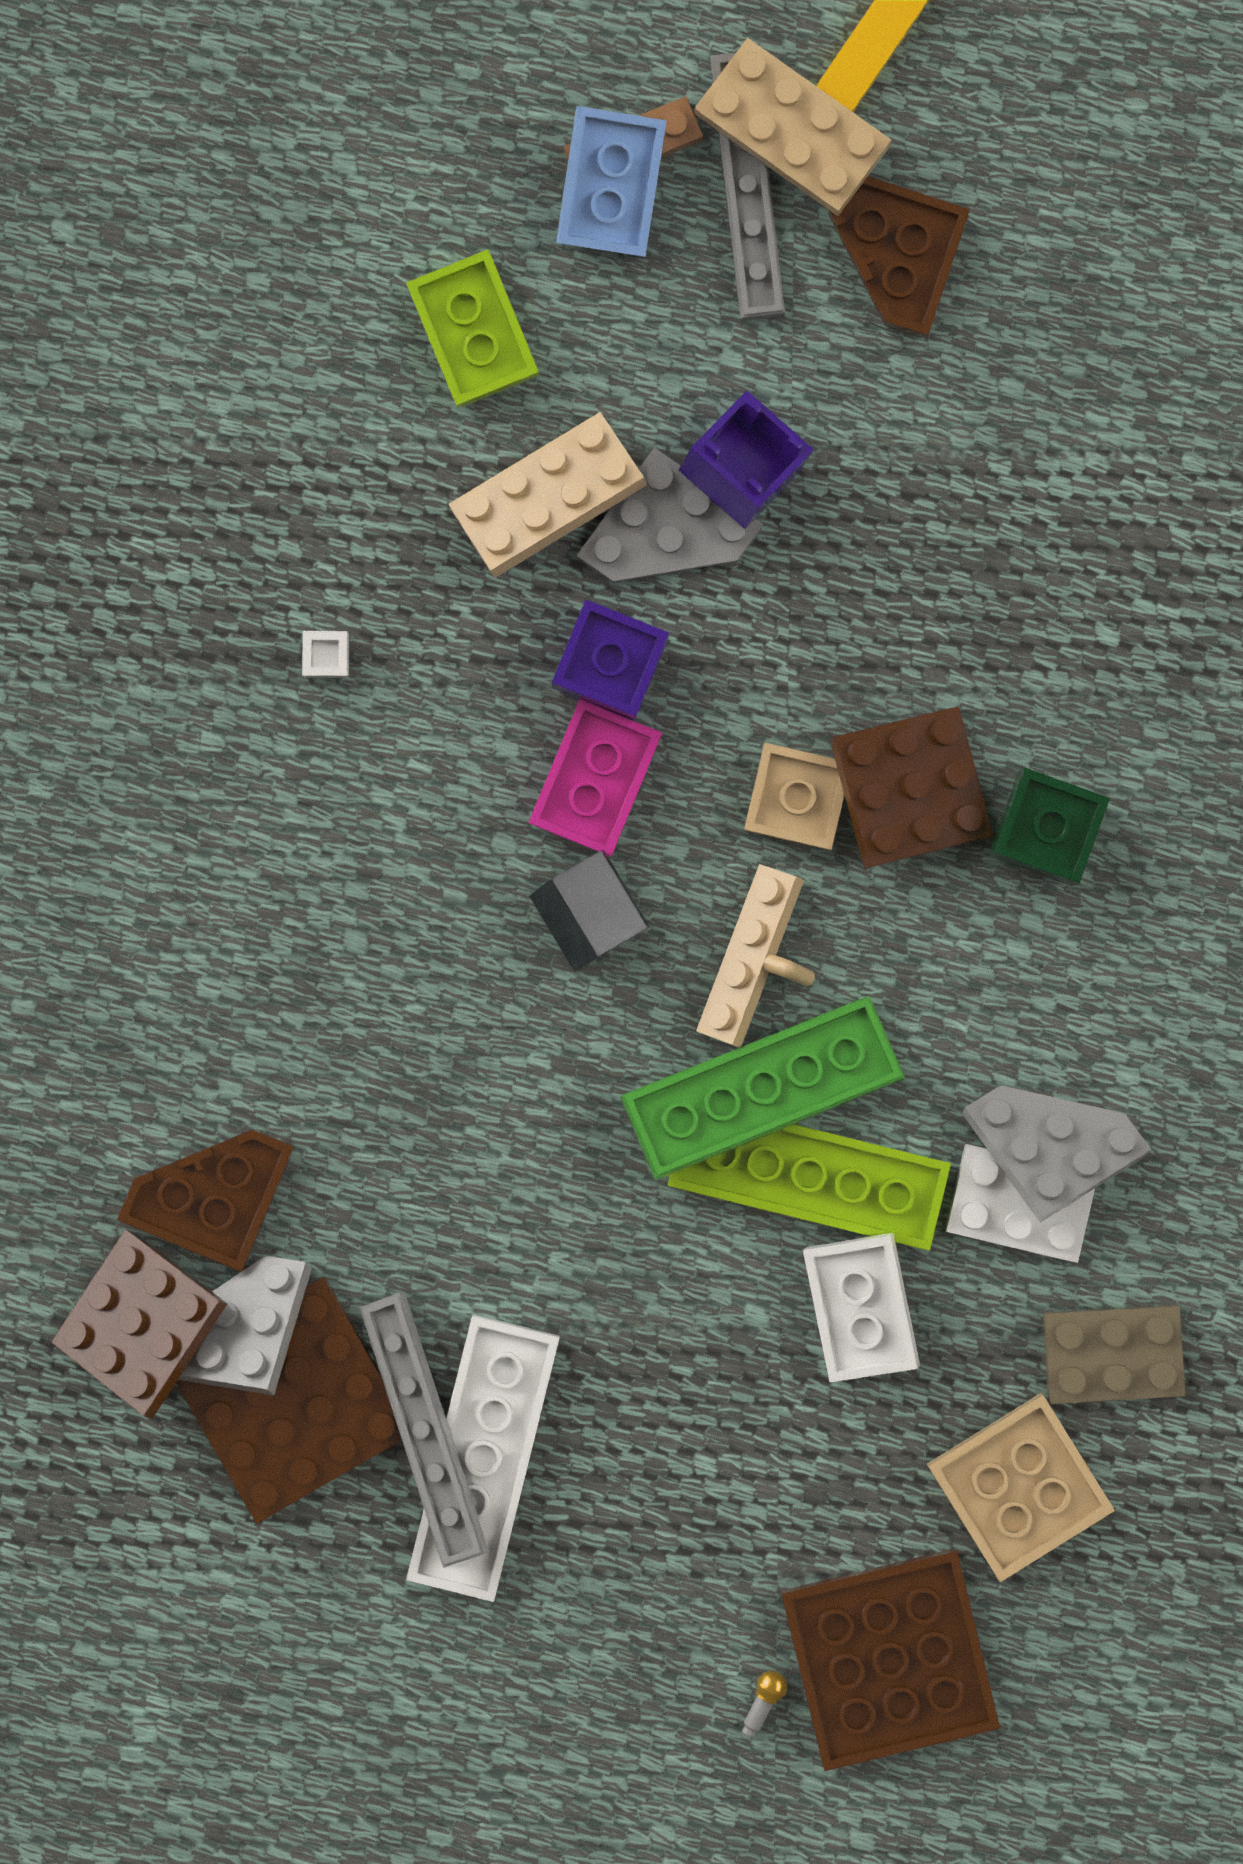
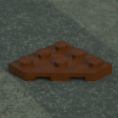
(901, 250)
(211, 1198)

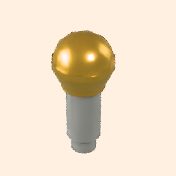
(770, 1689)

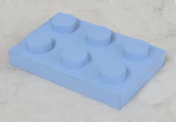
(611, 181)

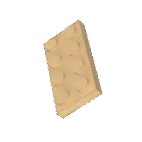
(792, 126)
(547, 494)

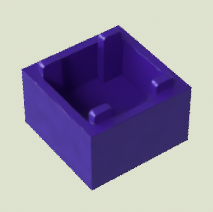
(745, 459)
(610, 660)

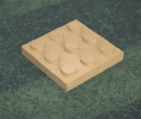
(1020, 1487)

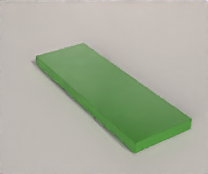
(762, 1088)

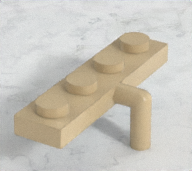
(753, 956)

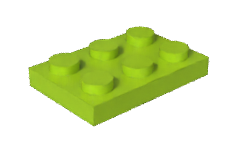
(472, 329)

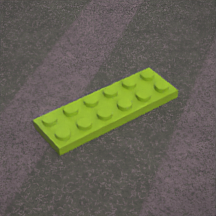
(828, 1183)

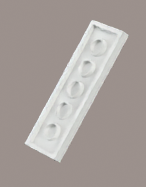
(493, 1431)

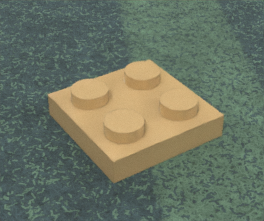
(796, 797)

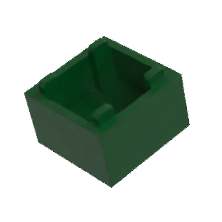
(1049, 827)

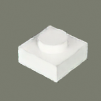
(325, 654)

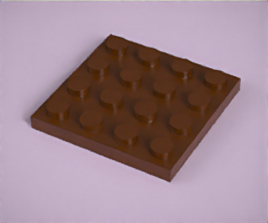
(317, 1425)
(890, 1659)

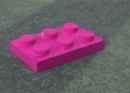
(595, 778)

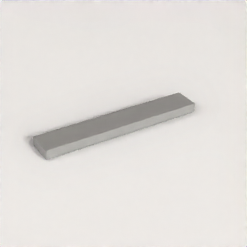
(750, 225)
(424, 1429)

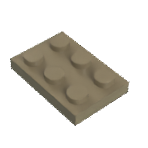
(1114, 1354)

